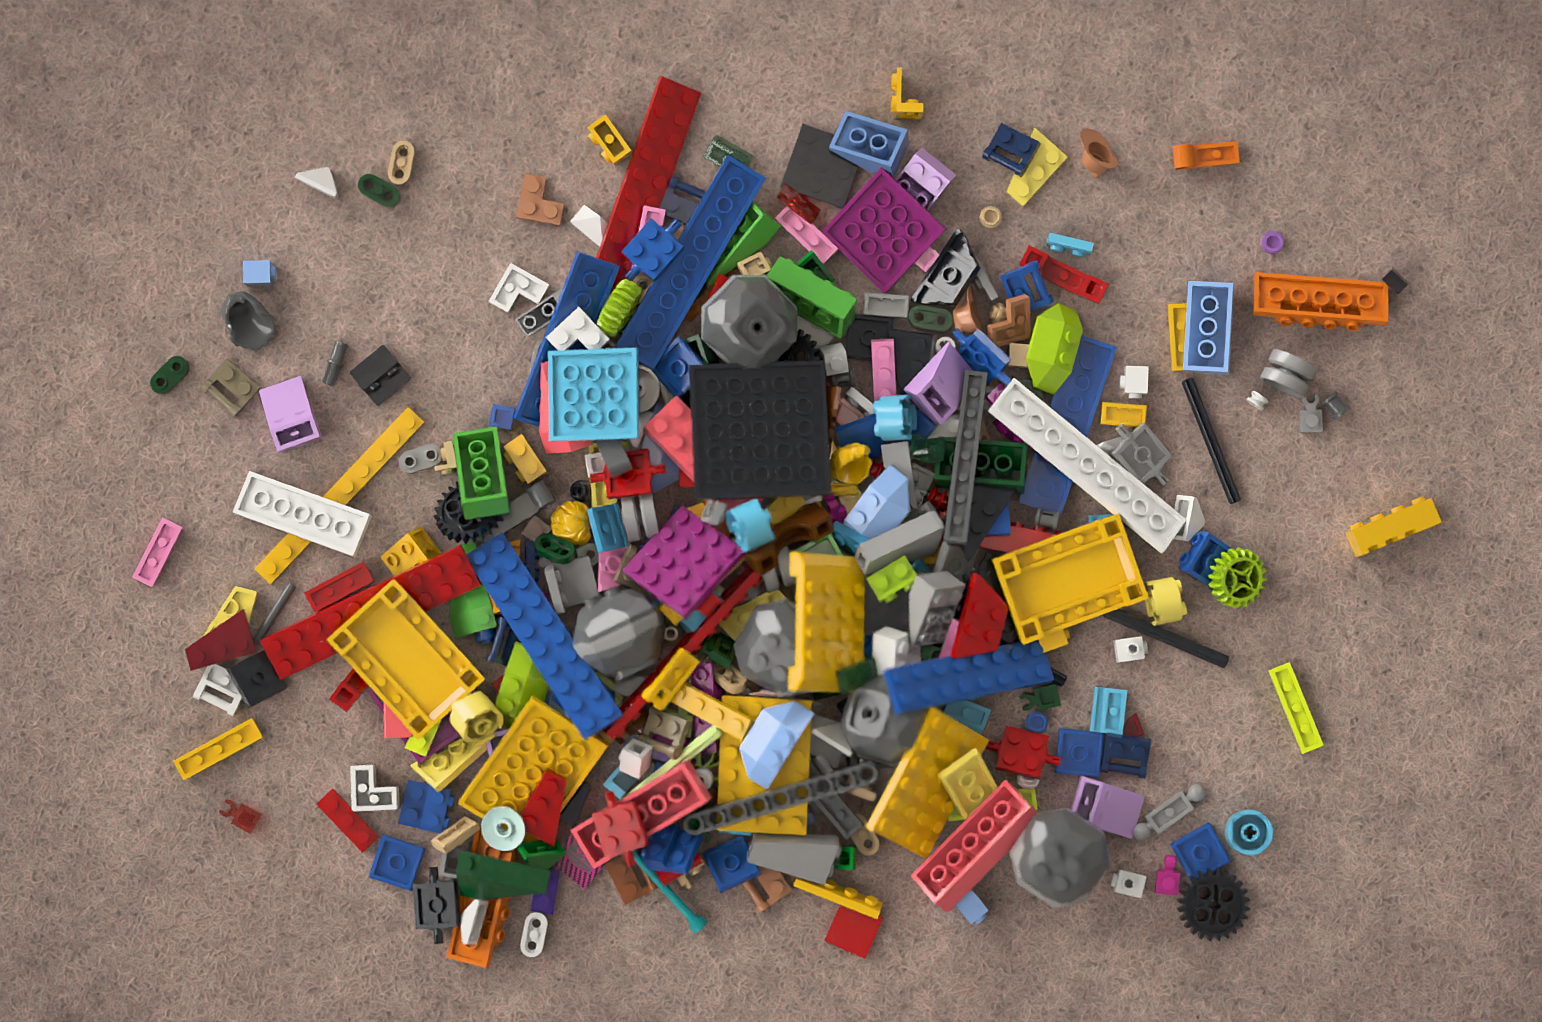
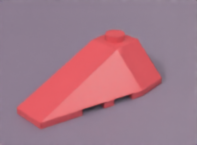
(559, 446)

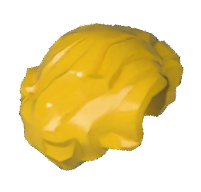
(851, 463)
(571, 522)

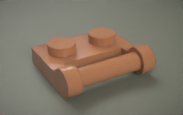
(774, 885)

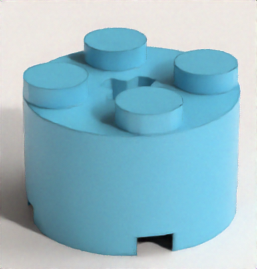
(895, 417)
(750, 525)
(1256, 842)

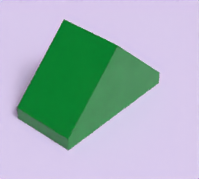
(814, 264)
(540, 853)
(847, 858)

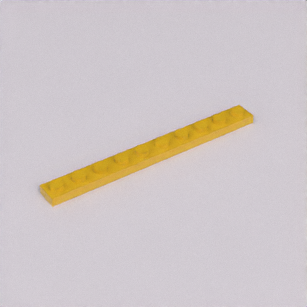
(345, 489)

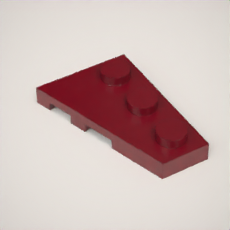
(223, 643)

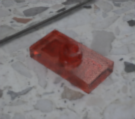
(798, 203)

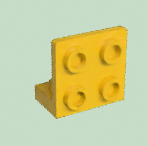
(911, 108)
(410, 551)

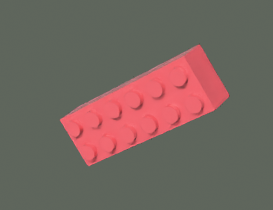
(673, 435)
(658, 805)
(974, 847)

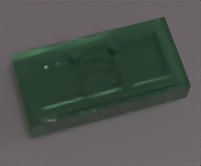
(856, 675)

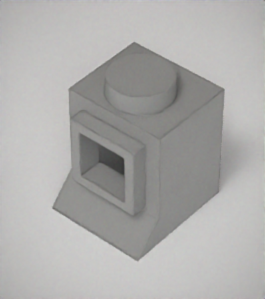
(449, 873)

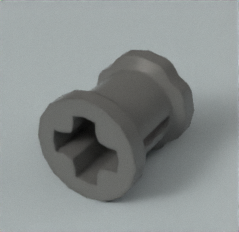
(843, 379)
(1335, 405)
(1047, 518)

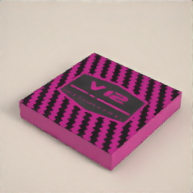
(576, 863)

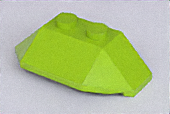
(1053, 347)
(519, 684)

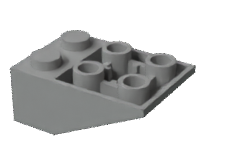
(932, 607)

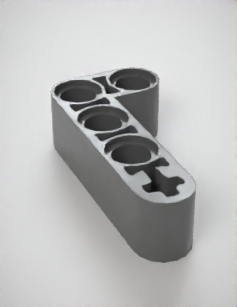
(614, 457)
(520, 509)

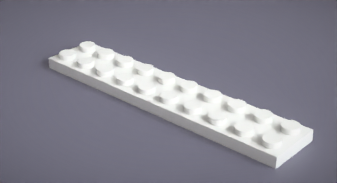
(1087, 465)

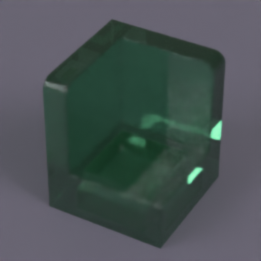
(928, 449)

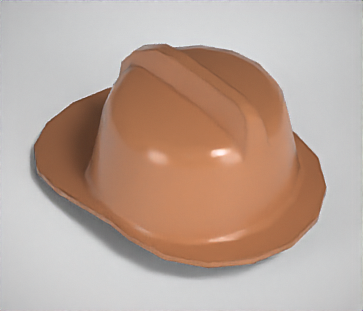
(1097, 153)
(966, 314)

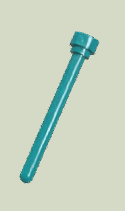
(694, 920)

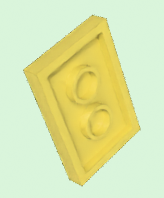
(968, 782)

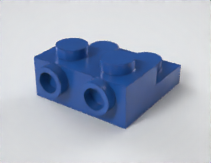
(1201, 556)
(426, 807)
(671, 850)

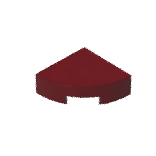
(1133, 727)

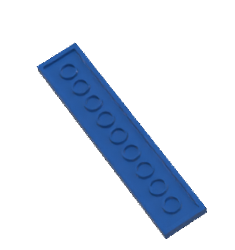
(704, 242)
(543, 636)

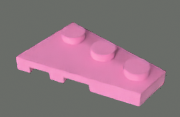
(607, 567)

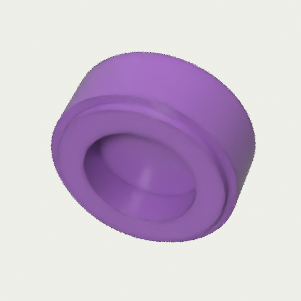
(1272, 242)

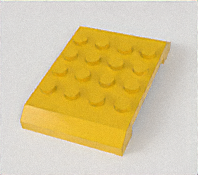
(1070, 578)
(827, 619)
(406, 658)

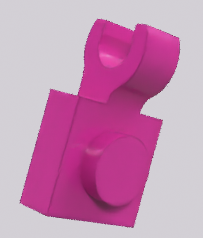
(837, 513)
(1167, 881)

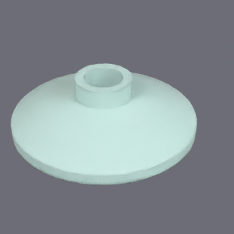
(494, 832)

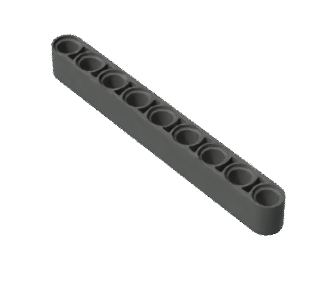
(773, 805)

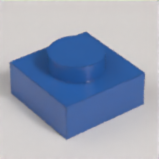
(502, 417)

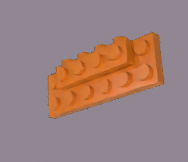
(1320, 301)
(496, 914)

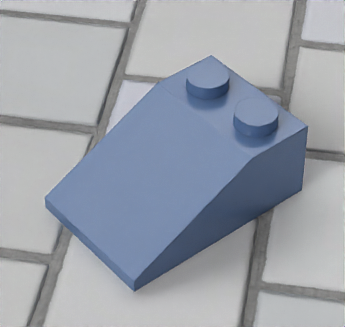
(870, 143)

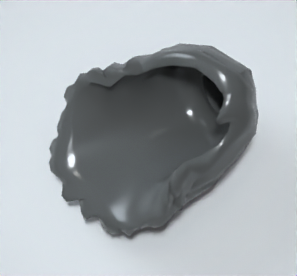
(247, 321)

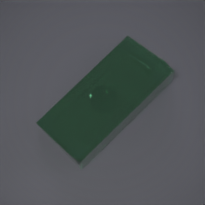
(720, 148)

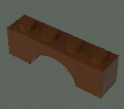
(808, 524)

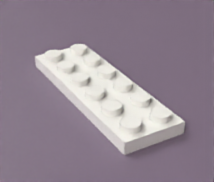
(302, 514)

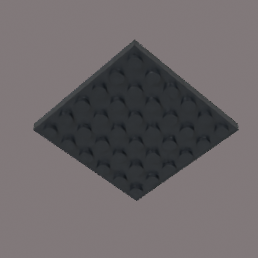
(759, 430)

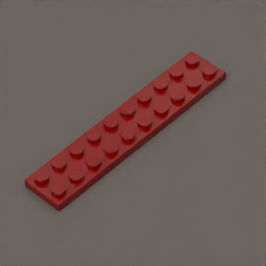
(649, 168)
(427, 583)
(690, 642)

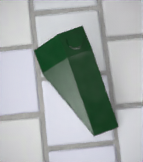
(493, 878)

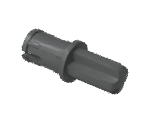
(334, 363)

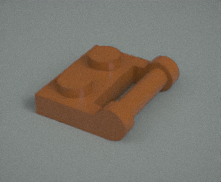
(626, 880)

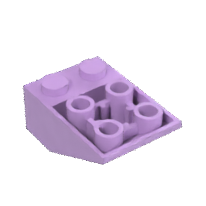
(925, 178)
(939, 384)
(290, 415)
(1107, 806)

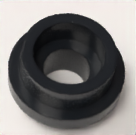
(580, 490)

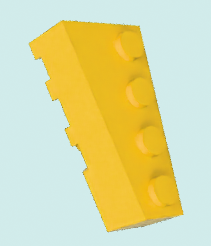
(1393, 527)

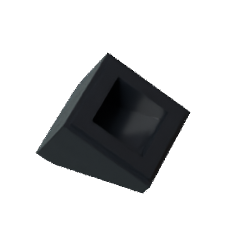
(1395, 281)

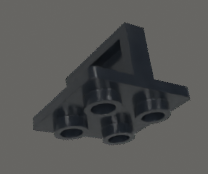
(380, 375)

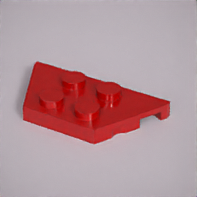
(980, 620)

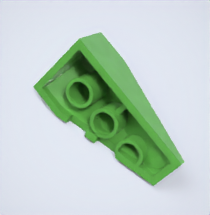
(751, 235)
(471, 610)

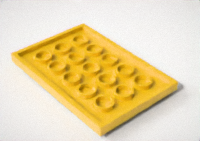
(534, 742)
(735, 784)
(916, 799)

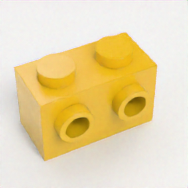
(610, 140)
(525, 459)

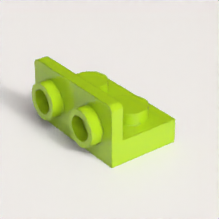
(892, 579)

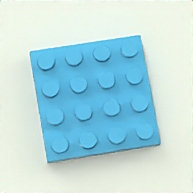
(593, 394)

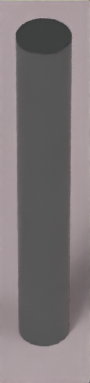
(271, 617)

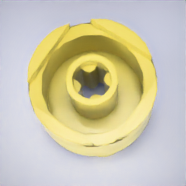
(1165, 601)
(476, 718)

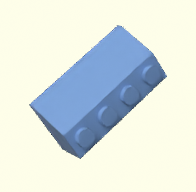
(1208, 327)

